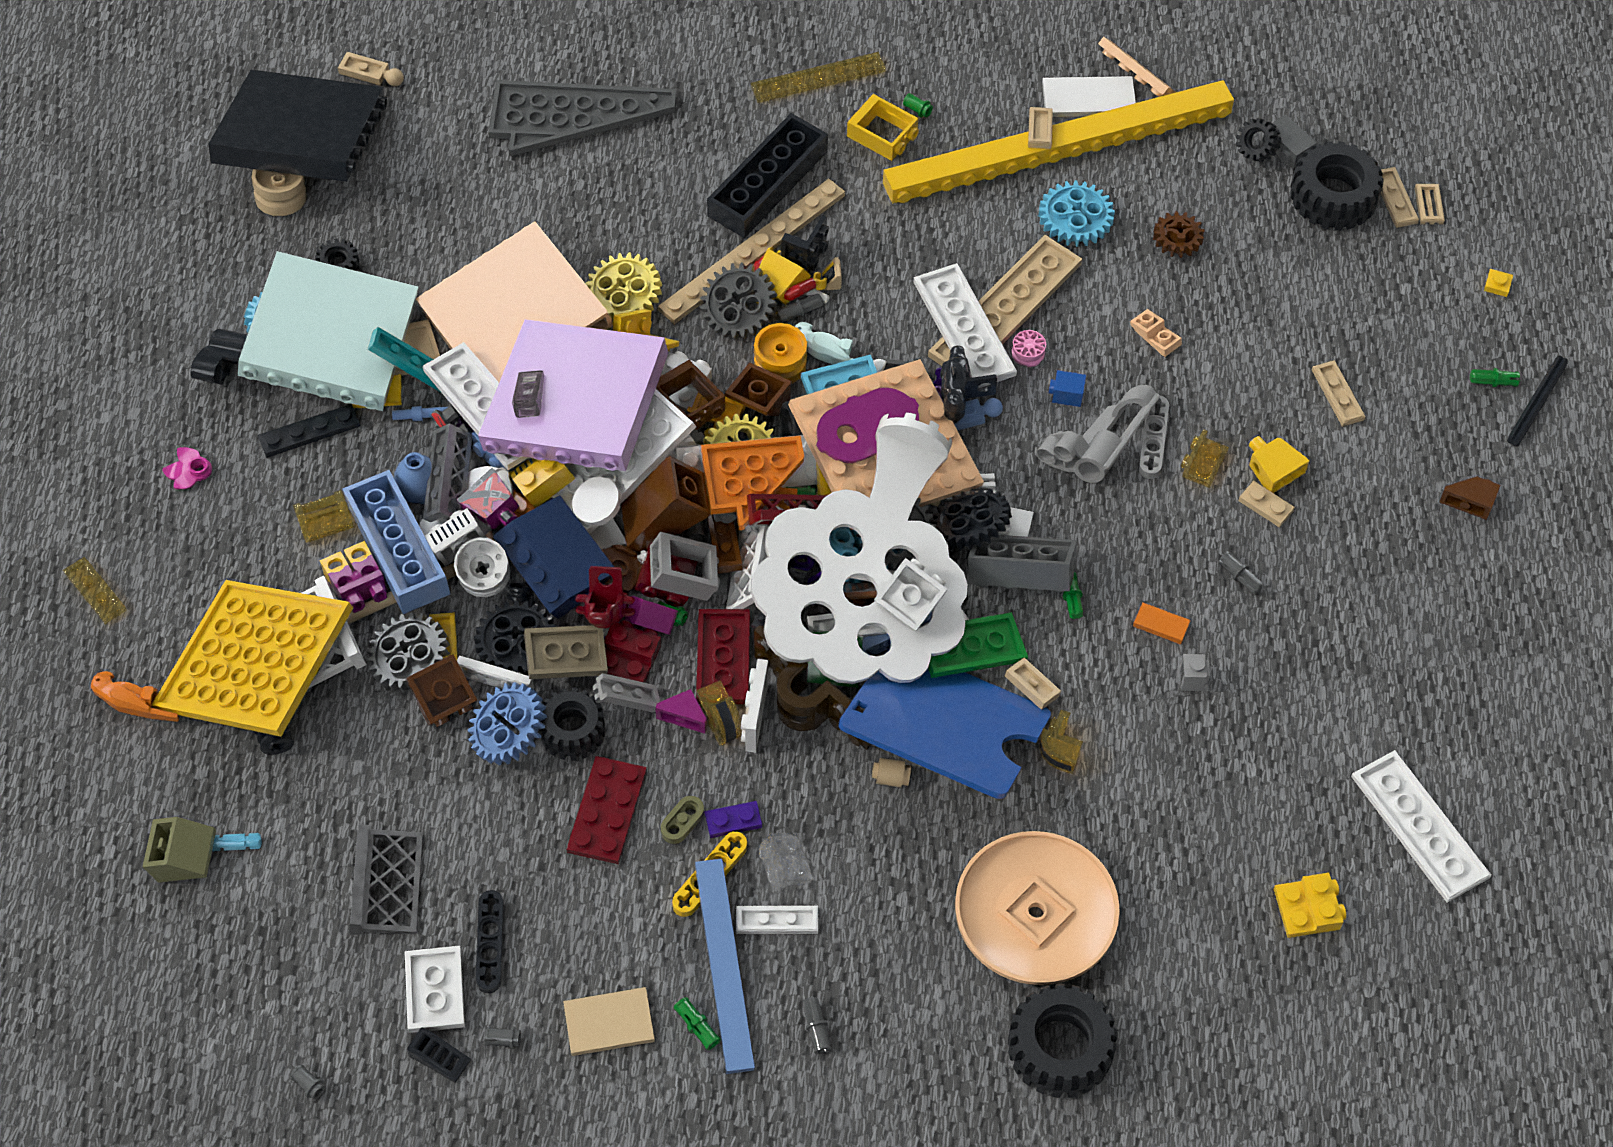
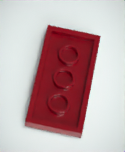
(724, 651)
(606, 810)

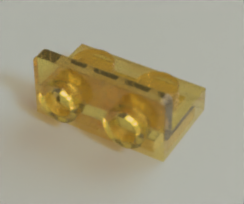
(1204, 460)

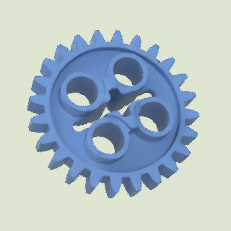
(494, 739)

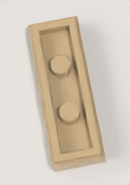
(1397, 199)
(1338, 393)

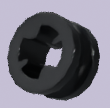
(517, 591)

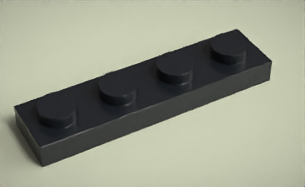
(309, 430)

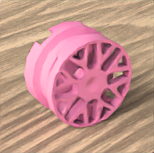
(1026, 341)

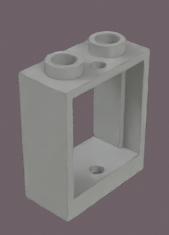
(666, 579)

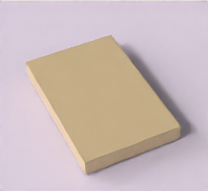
(608, 1021)

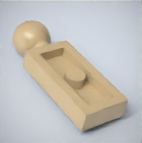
(369, 70)

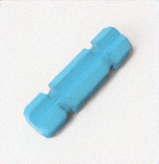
(237, 842)

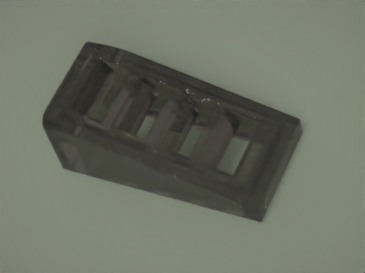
(528, 396)

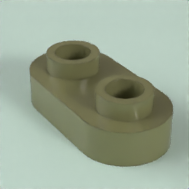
(681, 820)

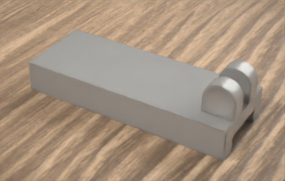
(626, 692)

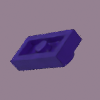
(733, 819)

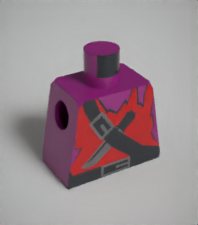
(490, 501)

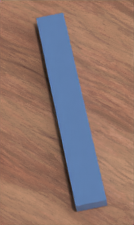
(724, 966)

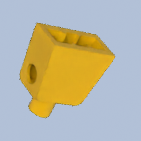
(1276, 463)

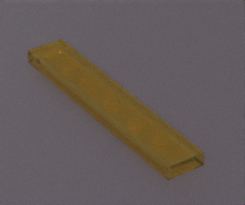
(817, 77)

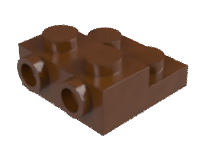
(441, 691)

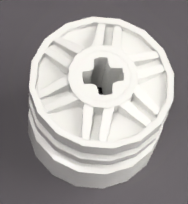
(484, 553)

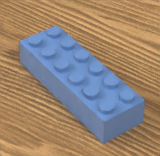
(396, 541)

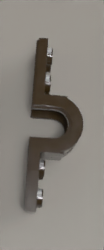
(817, 707)

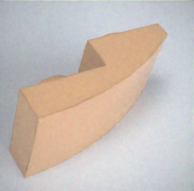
(1155, 333)

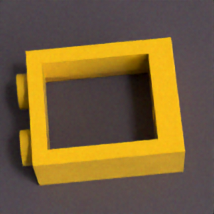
(879, 107)

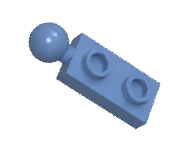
(975, 413)

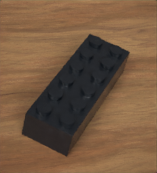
(767, 175)

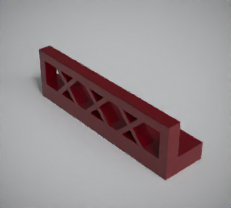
(766, 517)

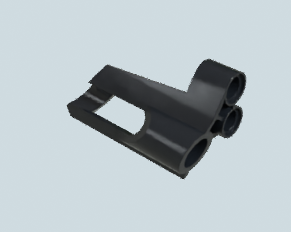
(216, 359)

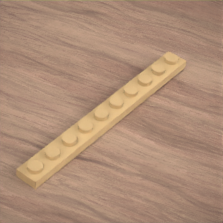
(753, 248)

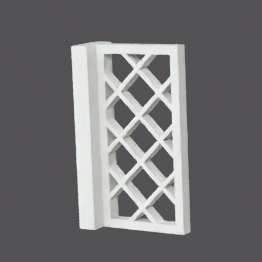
(753, 554)
(345, 640)

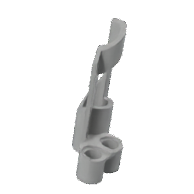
(1098, 448)

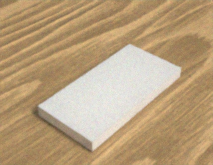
(1087, 94)

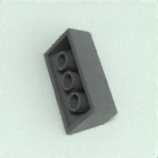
(1023, 563)

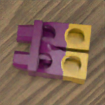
(355, 578)

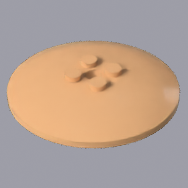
(1041, 873)

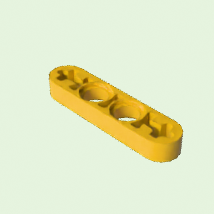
(736, 854)

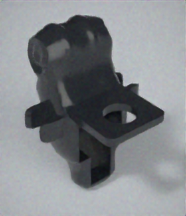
(959, 384)

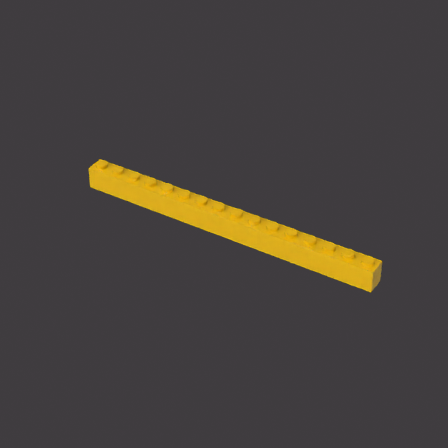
(1068, 140)

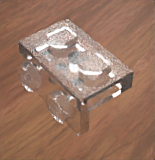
(784, 861)

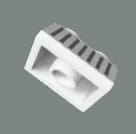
(448, 537)

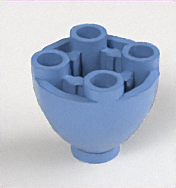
(412, 477)

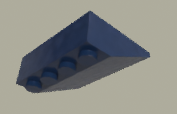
(553, 554)

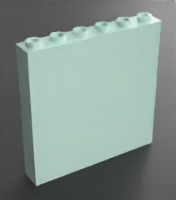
(318, 327)

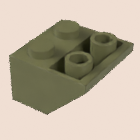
(178, 849)

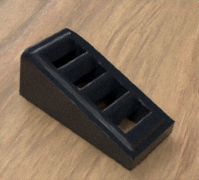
(432, 1063)

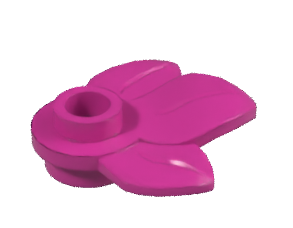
(184, 470)

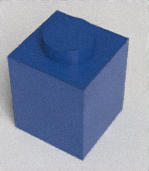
(1067, 388)

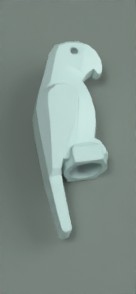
(825, 346)

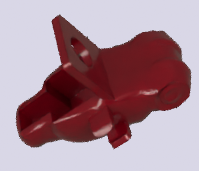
(605, 602)

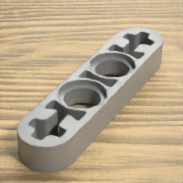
(1154, 437)

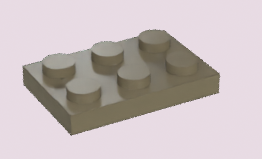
(565, 652)

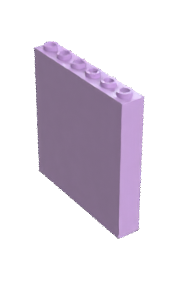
(591, 395)

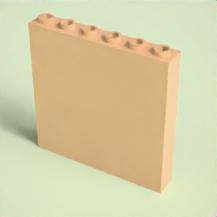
(501, 289)

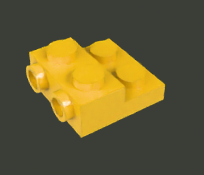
(1310, 905)

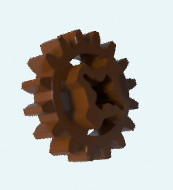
(1178, 234)

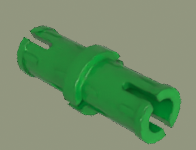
(697, 1023)

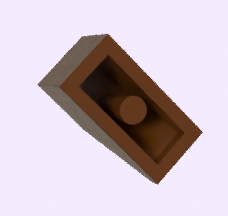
(1471, 496)

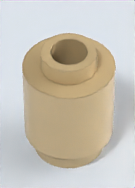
(891, 772)

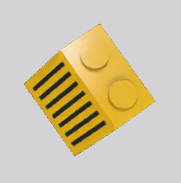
(541, 479)

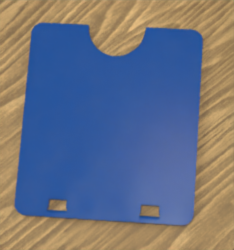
(947, 726)

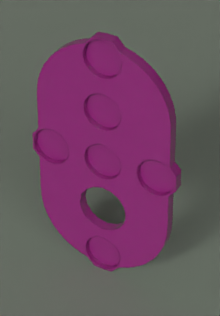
(862, 415)

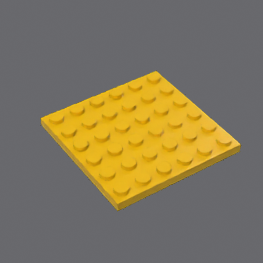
(253, 657)

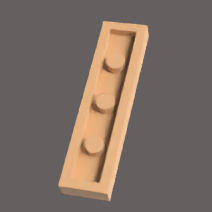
(1128, 63)

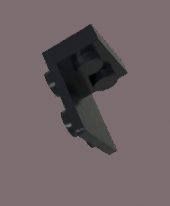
(805, 252)

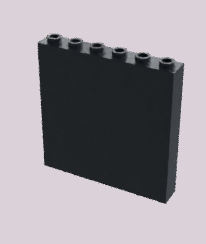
(298, 125)

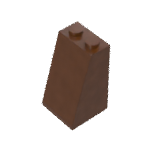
(666, 502)

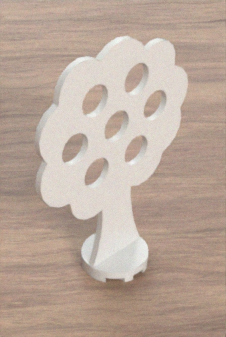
(904, 463)

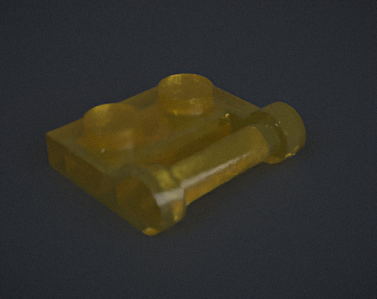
(325, 521)

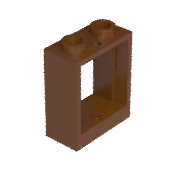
(688, 374)

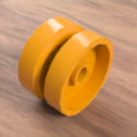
(781, 350)

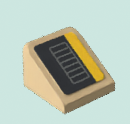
(833, 275)

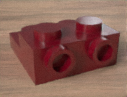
(677, 564)
(631, 651)

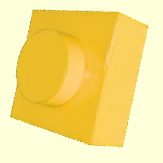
(1498, 282)

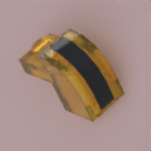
(721, 712)
(1056, 748)

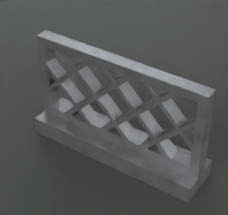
(362, 884)

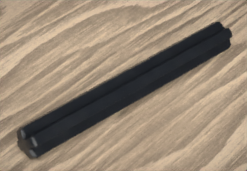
(1537, 401)

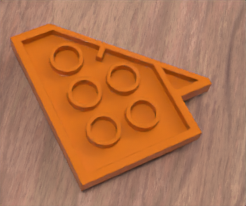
(748, 468)

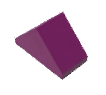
(652, 615)
(682, 711)

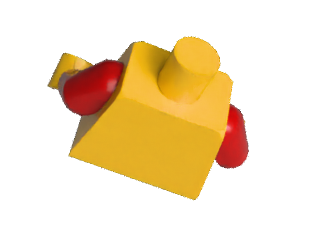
(787, 276)

